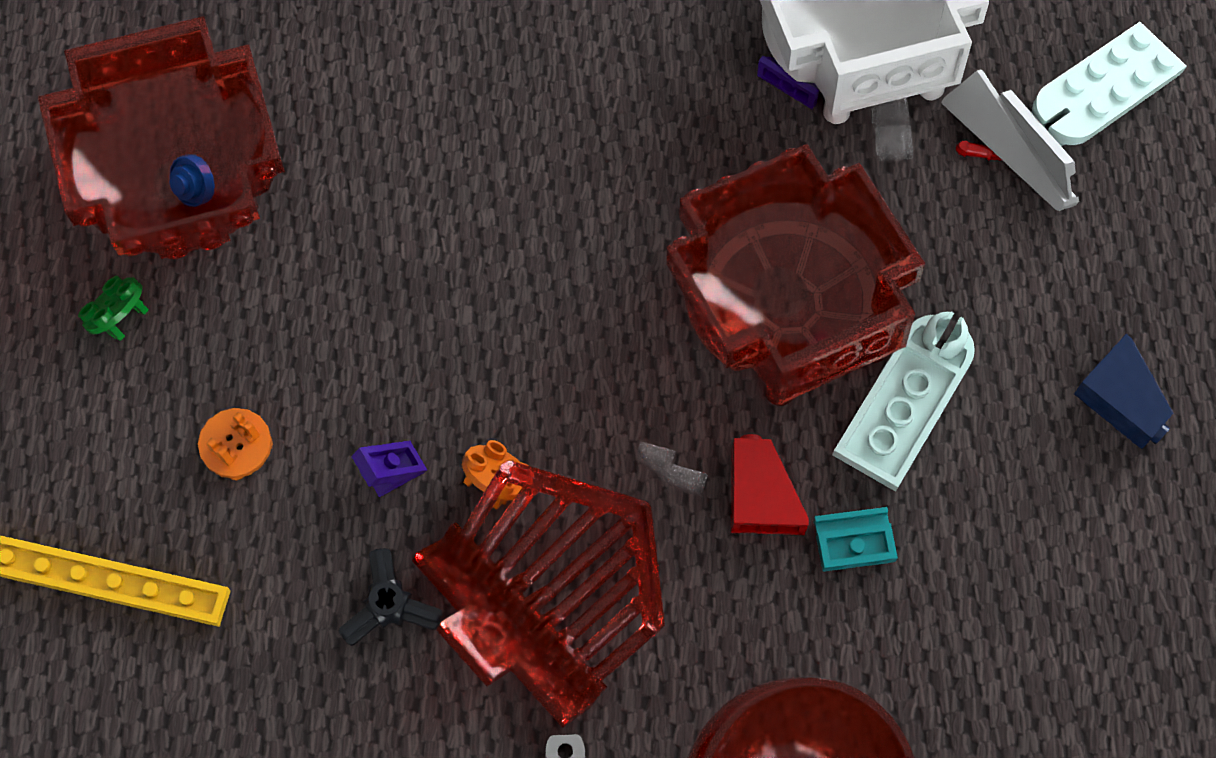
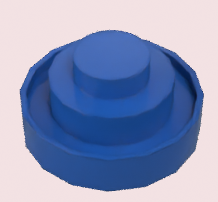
(191, 180)

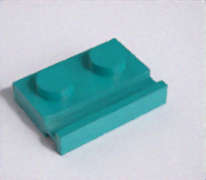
(855, 539)

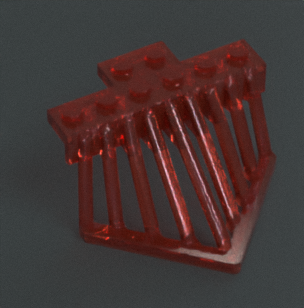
(503, 629)

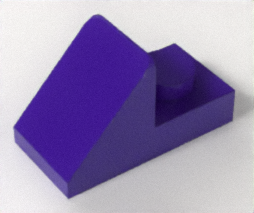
(388, 465)

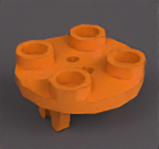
(222, 455)
(482, 463)

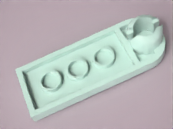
(1106, 85)
(907, 400)

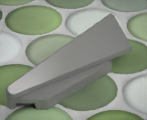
(1015, 138)

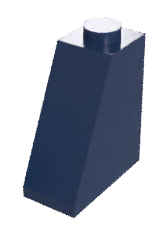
(1127, 395)

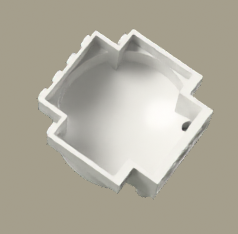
(871, 48)

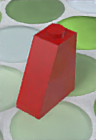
(762, 491)

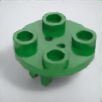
(112, 306)

